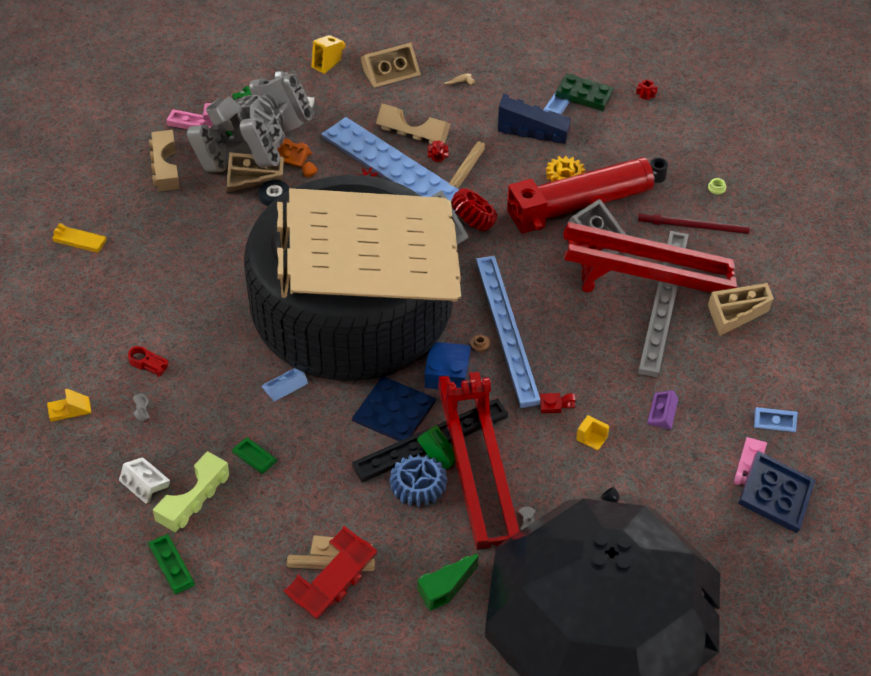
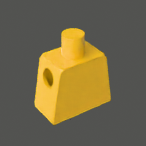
(327, 52)

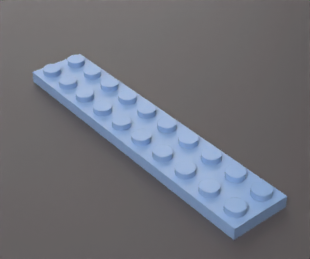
(385, 159)

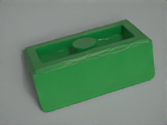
(437, 446)

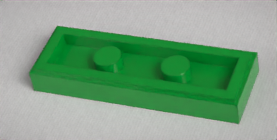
(171, 564)

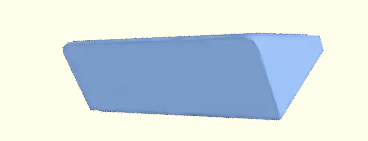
(285, 384)
(775, 419)

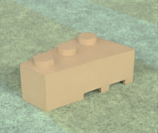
(245, 173)
(739, 305)

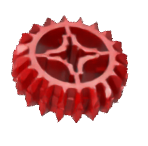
(473, 209)

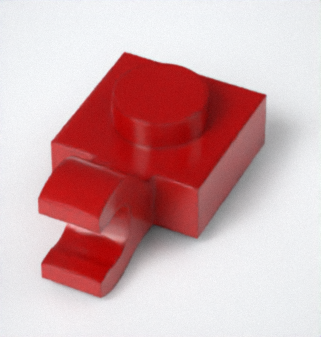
(554, 403)

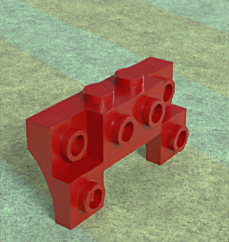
(336, 577)

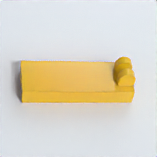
(78, 238)

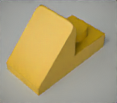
(74, 405)

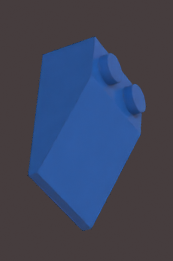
(447, 360)

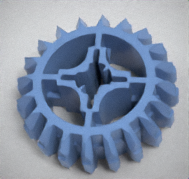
(422, 484)

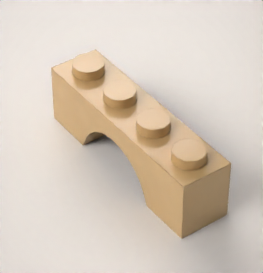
(393, 118)
(166, 174)

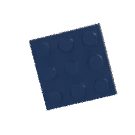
(393, 409)
(777, 492)

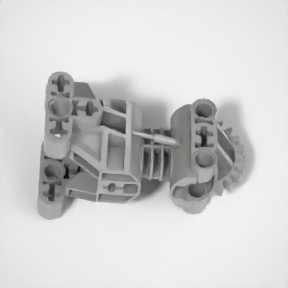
(255, 122)

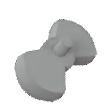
(141, 402)
(527, 515)

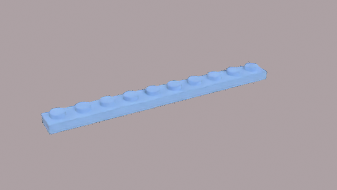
(508, 332)

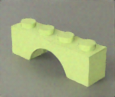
(175, 510)

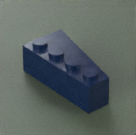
(530, 121)

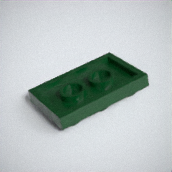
(584, 91)

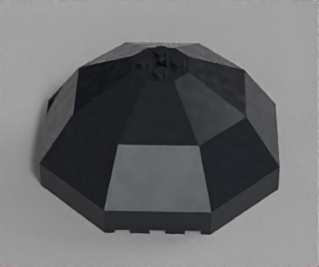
(578, 613)

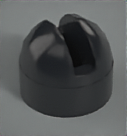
(610, 495)

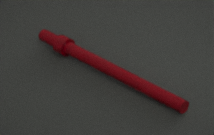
(657, 219)

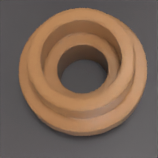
(480, 347)

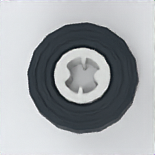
(274, 187)

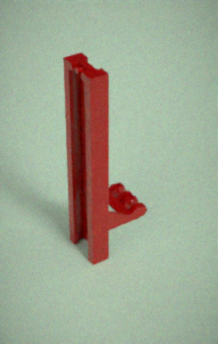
(598, 263)
(478, 391)

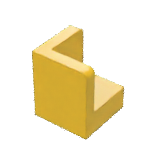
(592, 432)

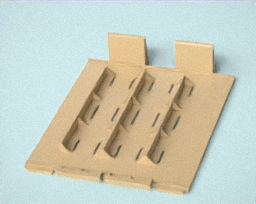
(368, 245)

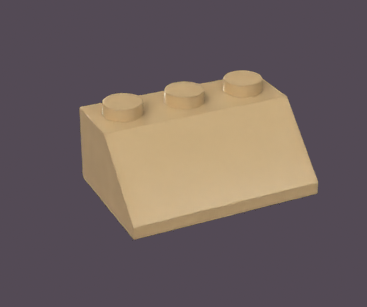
(390, 65)

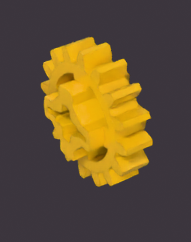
(564, 168)

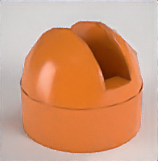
(309, 169)

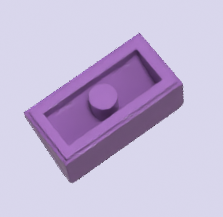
(663, 409)

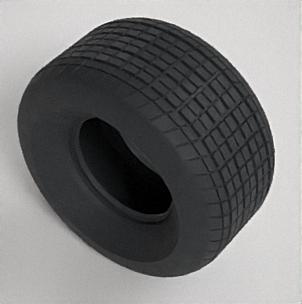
(336, 333)

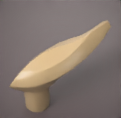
(460, 79)

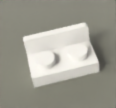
(142, 479)

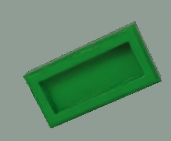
(254, 455)

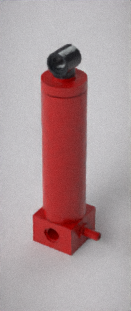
(534, 204)

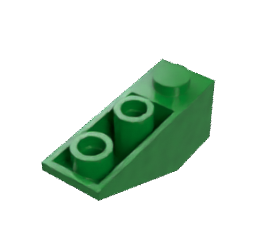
(445, 583)

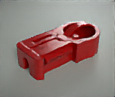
(151, 361)

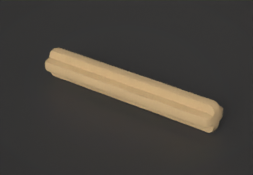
(467, 164)
(317, 562)

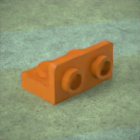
(294, 153)

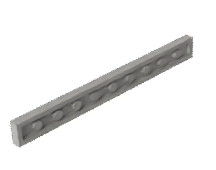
(660, 316)

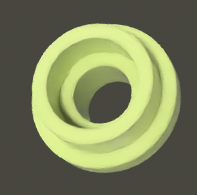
(717, 186)

